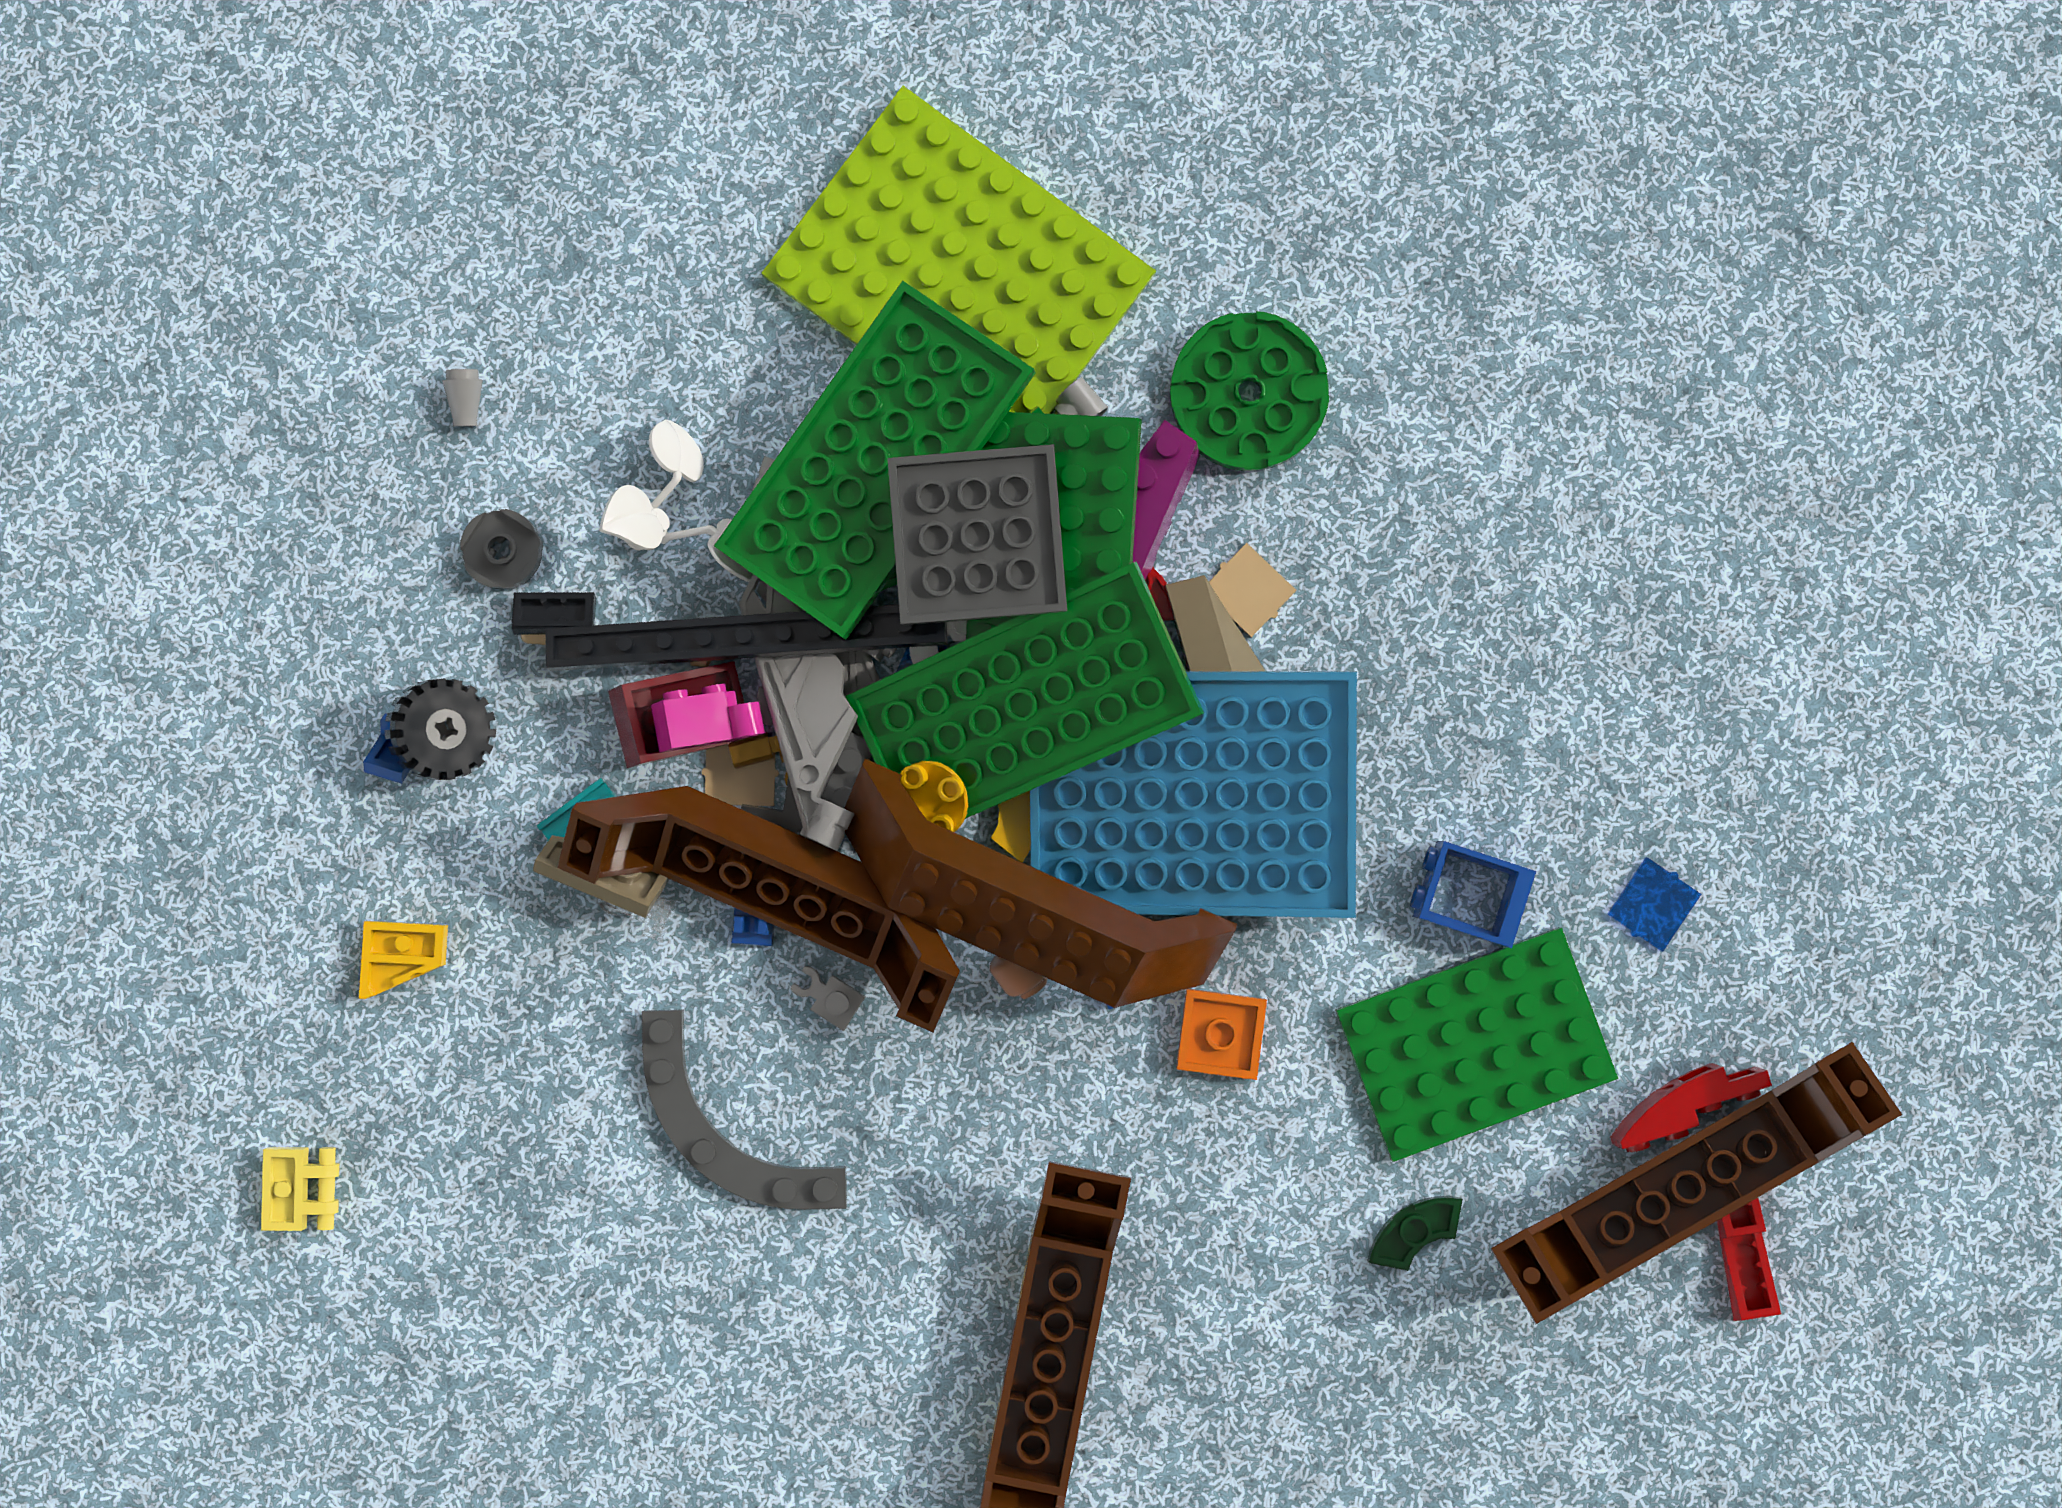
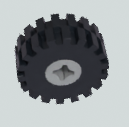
(420, 721)

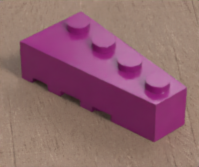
(1162, 479)

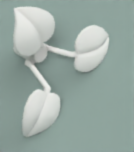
(642, 523)

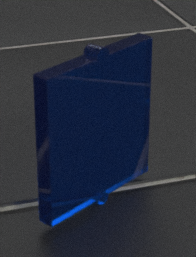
(1654, 904)

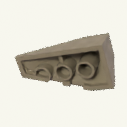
(1206, 629)

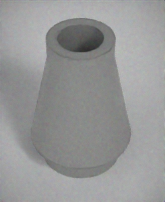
(463, 395)

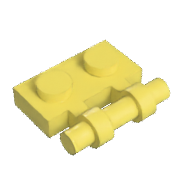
(286, 1188)

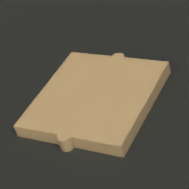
(1250, 589)
(739, 786)

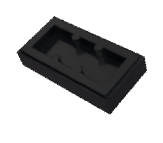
(544, 610)

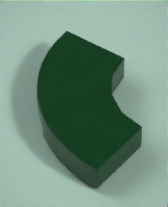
(1413, 1229)

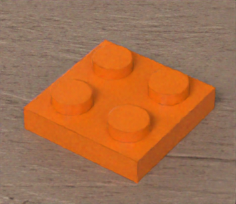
(1221, 1034)

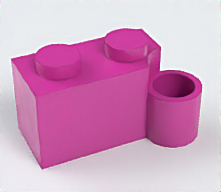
(704, 718)

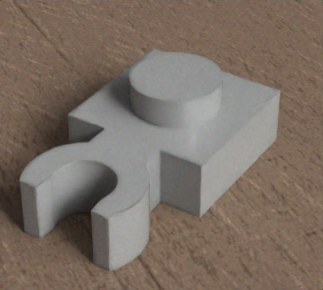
(834, 1001)

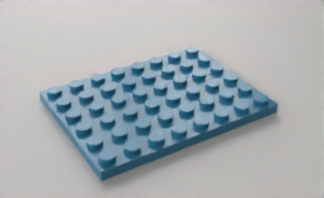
(1221, 811)

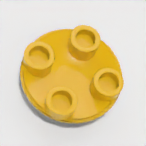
(937, 793)

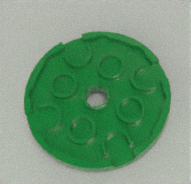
(1257, 350)

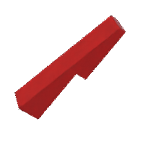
(1747, 1263)

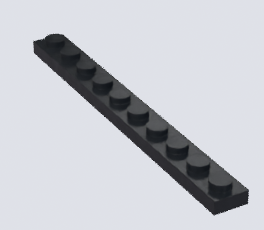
(729, 639)

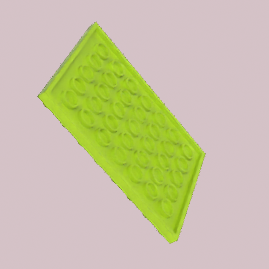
(969, 234)

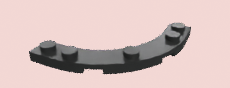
(706, 1147)

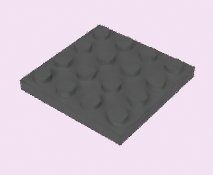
(977, 535)

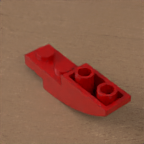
(1672, 1107)

